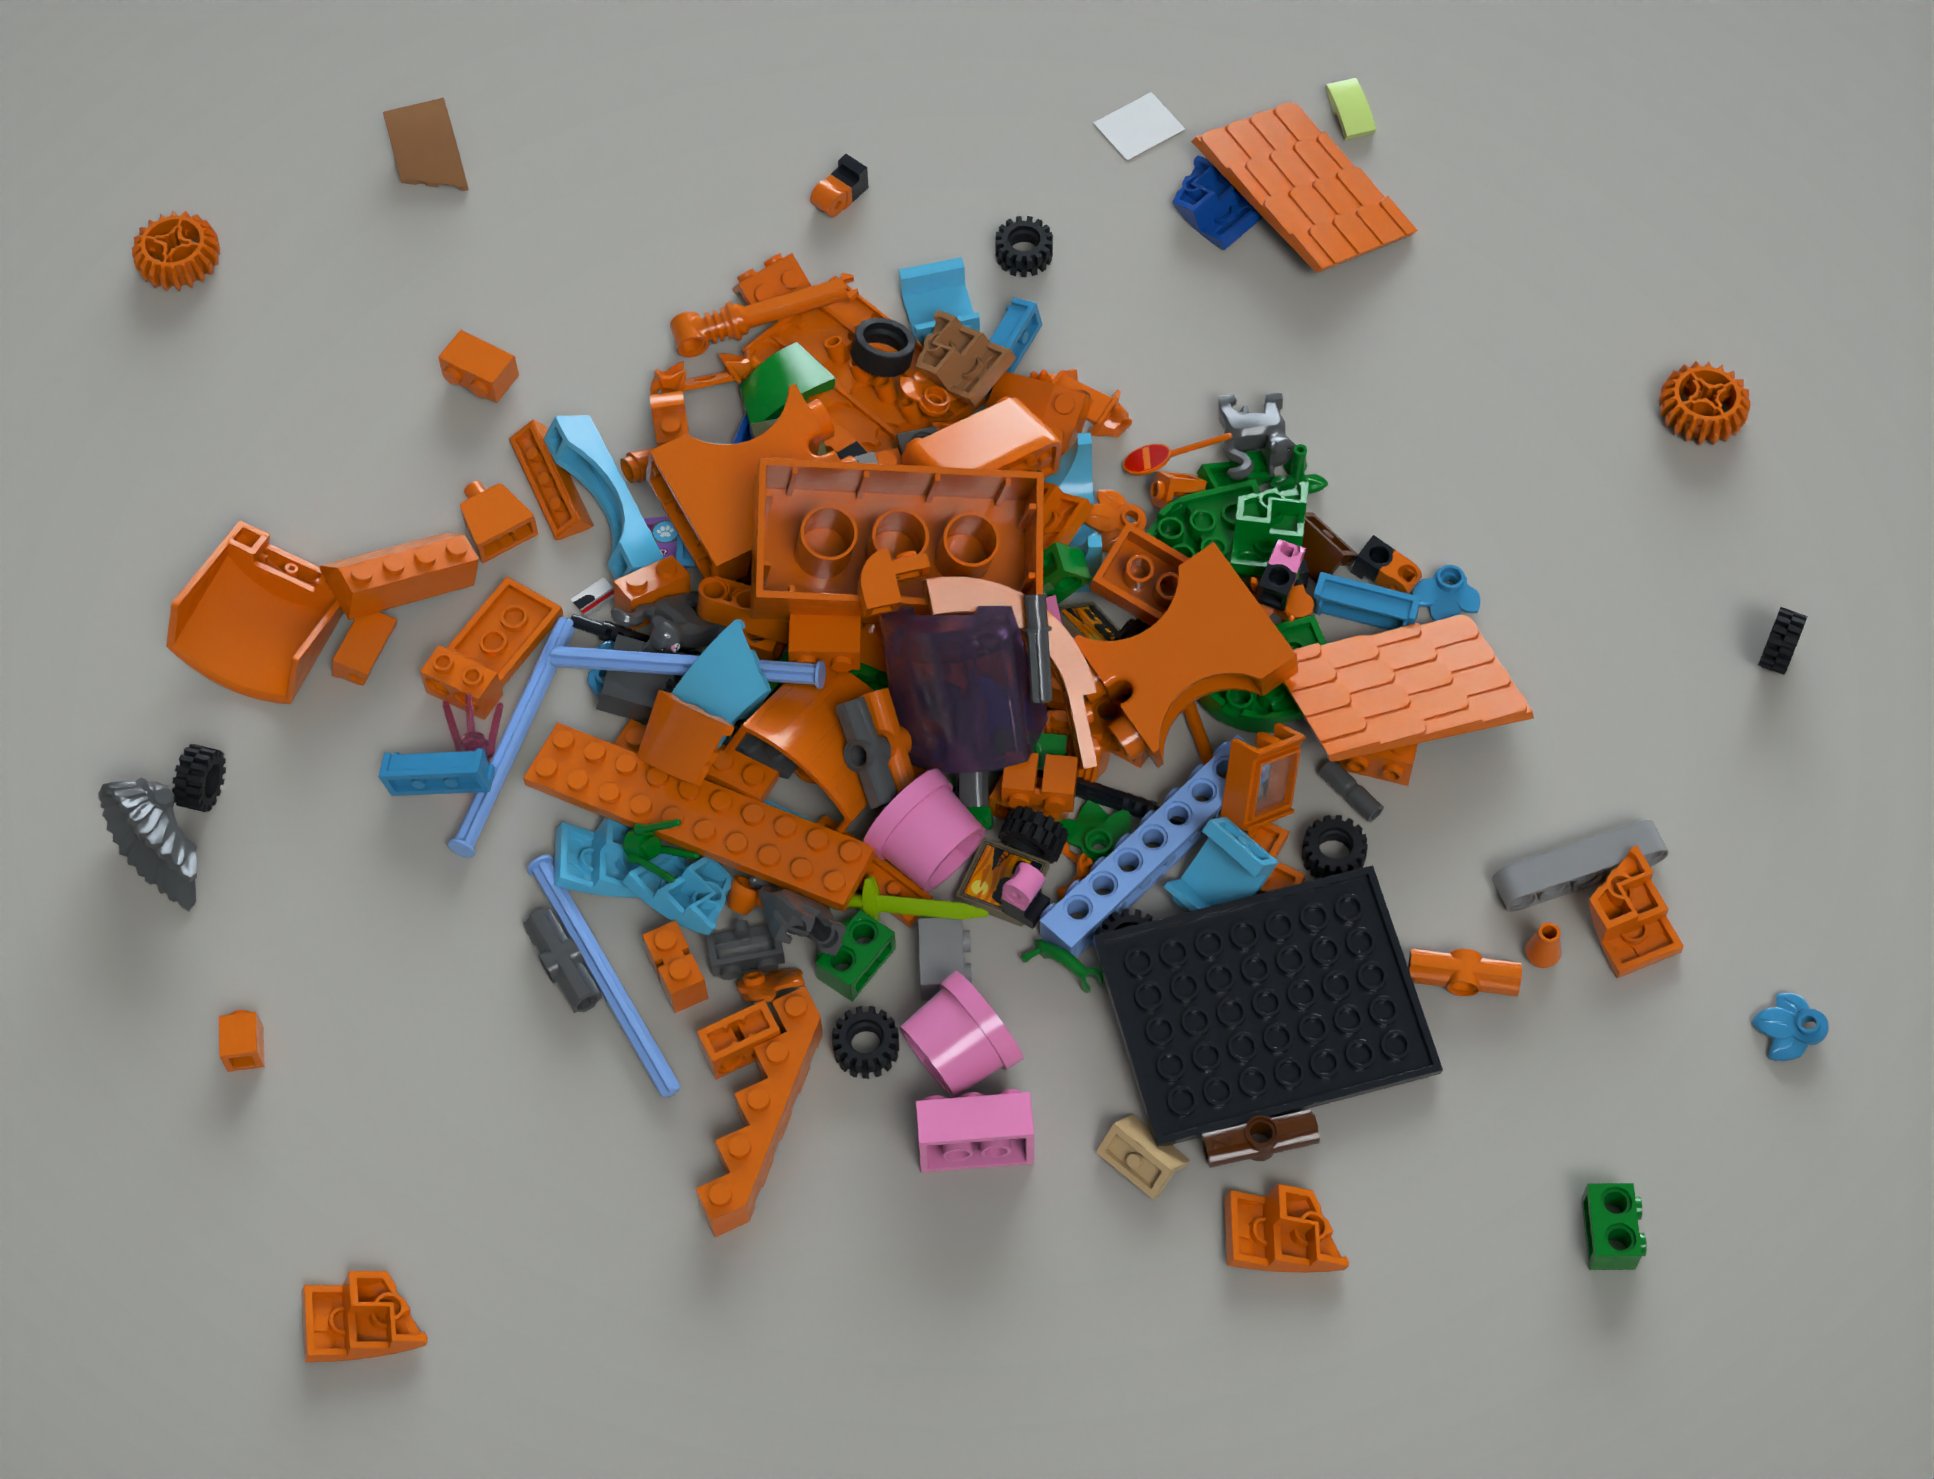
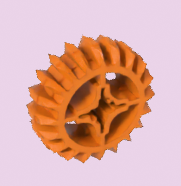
(179, 257)
(1702, 413)

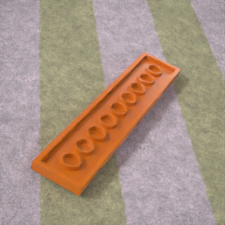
(712, 818)

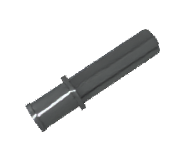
(1038, 647)

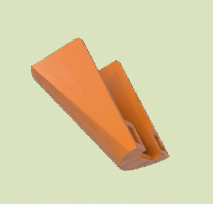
(253, 617)
(807, 730)

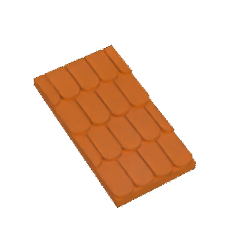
(1304, 186)
(863, 403)
(1403, 688)

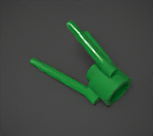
(644, 845)

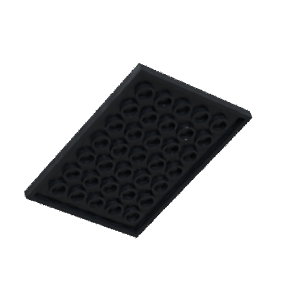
(1265, 1005)

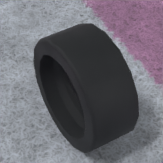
(880, 362)

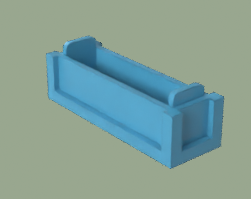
(1018, 329)
(1364, 602)
(436, 773)

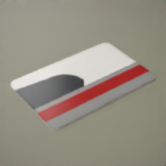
(594, 597)

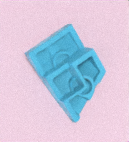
(726, 678)
(593, 860)
(692, 898)

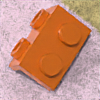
(778, 278)

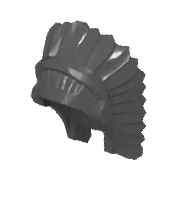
(148, 834)

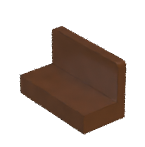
(1324, 548)

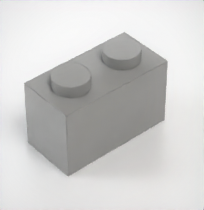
(941, 953)

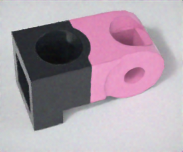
(1280, 575)
(1023, 895)

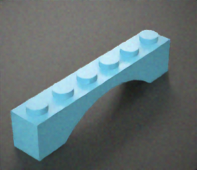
(581, 452)

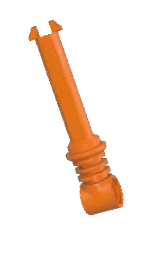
(694, 333)

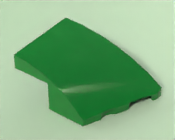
(768, 384)
(1262, 522)

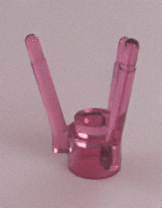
(472, 739)

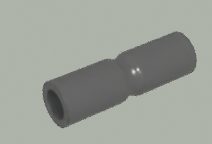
(1354, 793)

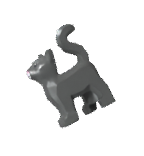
(1254, 432)
(674, 623)
(798, 916)

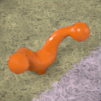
(1083, 868)

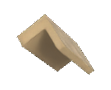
(1137, 1157)

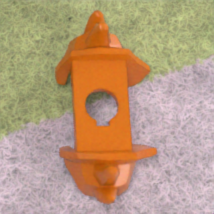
(674, 378)
(1105, 412)

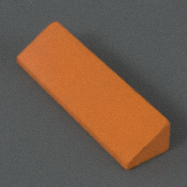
(550, 483)

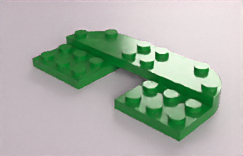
(1189, 527)

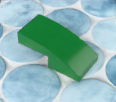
(1217, 475)

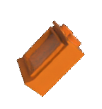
(1262, 779)

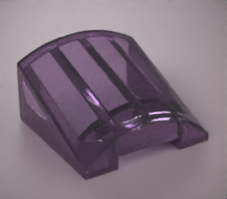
(962, 688)

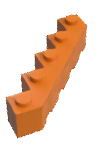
(764, 1112)

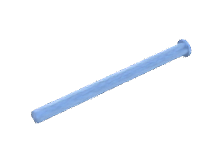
(676, 664)
(511, 740)
(605, 978)

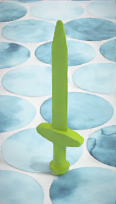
(874, 904)

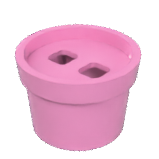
(926, 831)
(960, 1037)

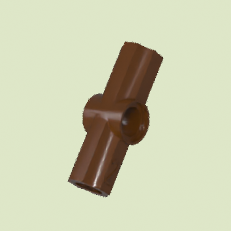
(1283, 1132)

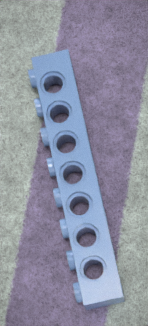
(1150, 863)

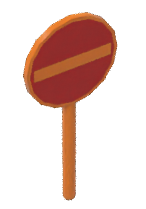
(1155, 456)

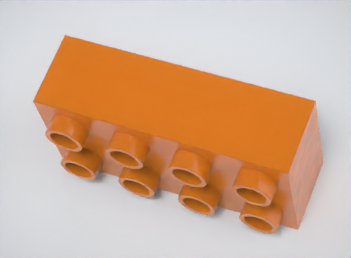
(828, 517)

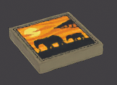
(1087, 621)
(988, 873)

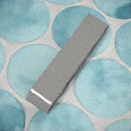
(1575, 865)

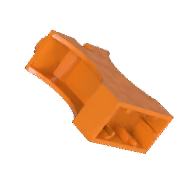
(711, 485)
(1202, 645)

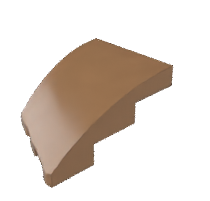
(425, 145)
(962, 359)

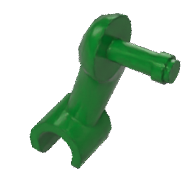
(1065, 958)

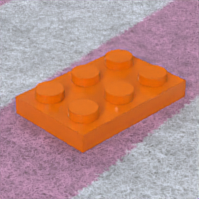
(506, 628)

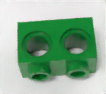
(1064, 571)
(862, 958)
(1604, 1226)

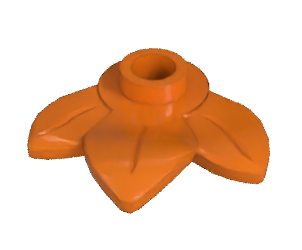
(930, 397)
(1110, 519)
(760, 987)

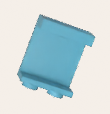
(932, 289)
(1224, 868)

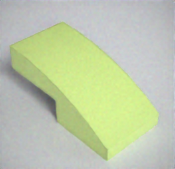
(1351, 108)

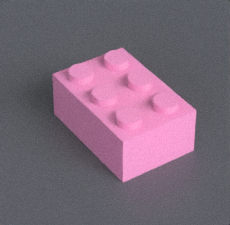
(975, 1131)

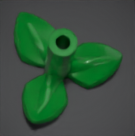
(1295, 468)

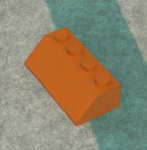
(402, 574)

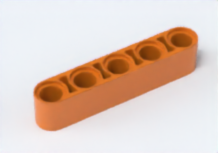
(727, 600)

